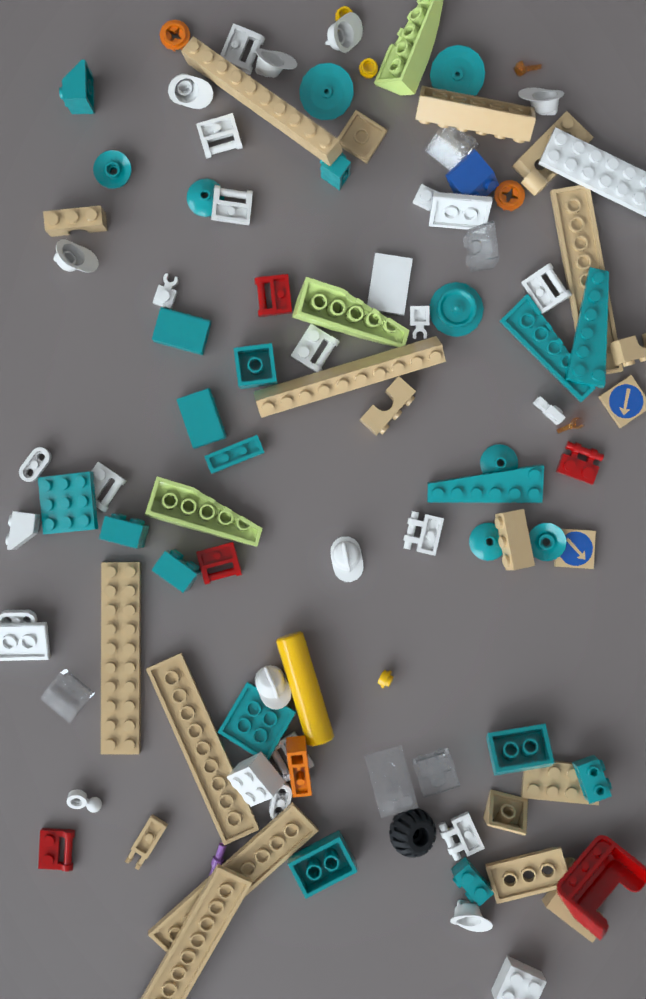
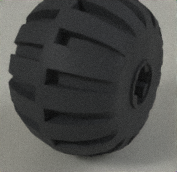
(412, 833)

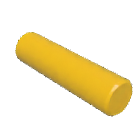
(305, 688)

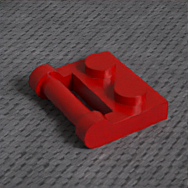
(279, 293)
(218, 556)
(50, 849)

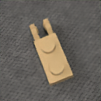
(147, 840)

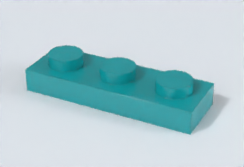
(234, 454)

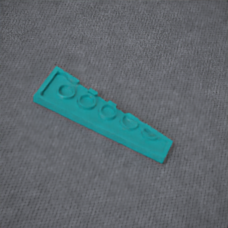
(537, 336)
(589, 346)
(505, 486)

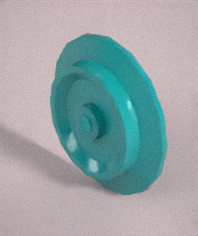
(458, 70)
(326, 91)
(456, 309)

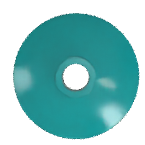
(106, 163)
(200, 205)
(495, 452)
(556, 537)
(478, 544)

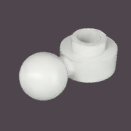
(78, 799)

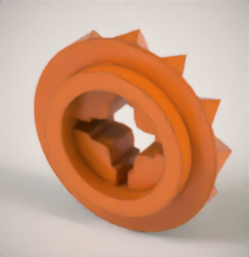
(174, 27)
(517, 192)

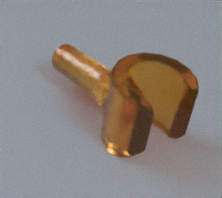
(521, 69)
(571, 425)

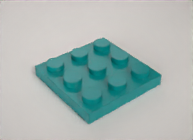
(68, 503)
(254, 724)

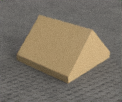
(506, 812)

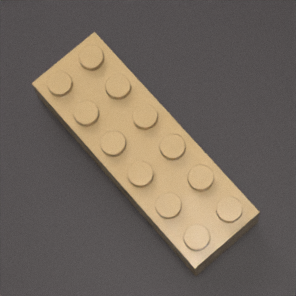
(475, 114)

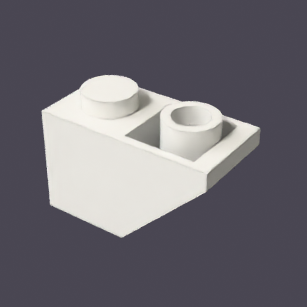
(22, 528)

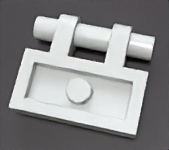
(429, 533)
(467, 833)

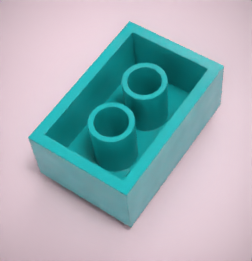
(520, 749)
(322, 864)

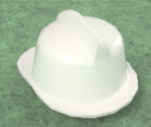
(345, 33)
(273, 62)
(190, 91)
(543, 100)
(75, 257)
(346, 559)
(273, 687)
(470, 917)

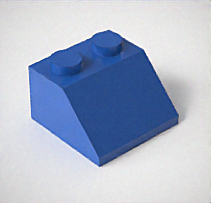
(472, 176)

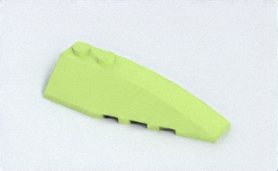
(409, 55)
(342, 312)
(196, 511)

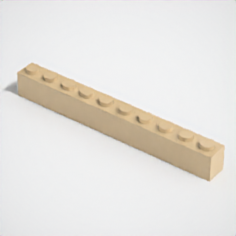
(262, 101)
(349, 376)

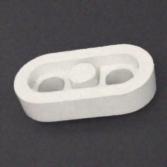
(34, 463)
(18, 616)
(280, 800)

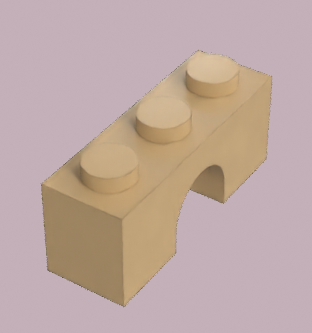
(83, 218)
(628, 350)
(400, 394)

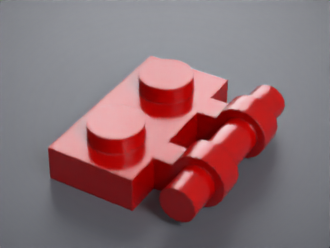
(579, 469)

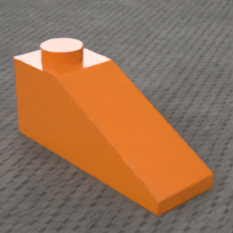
(298, 766)

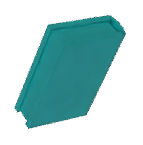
(181, 330)
(201, 418)

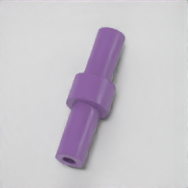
(218, 858)

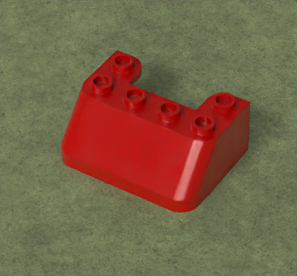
(594, 879)

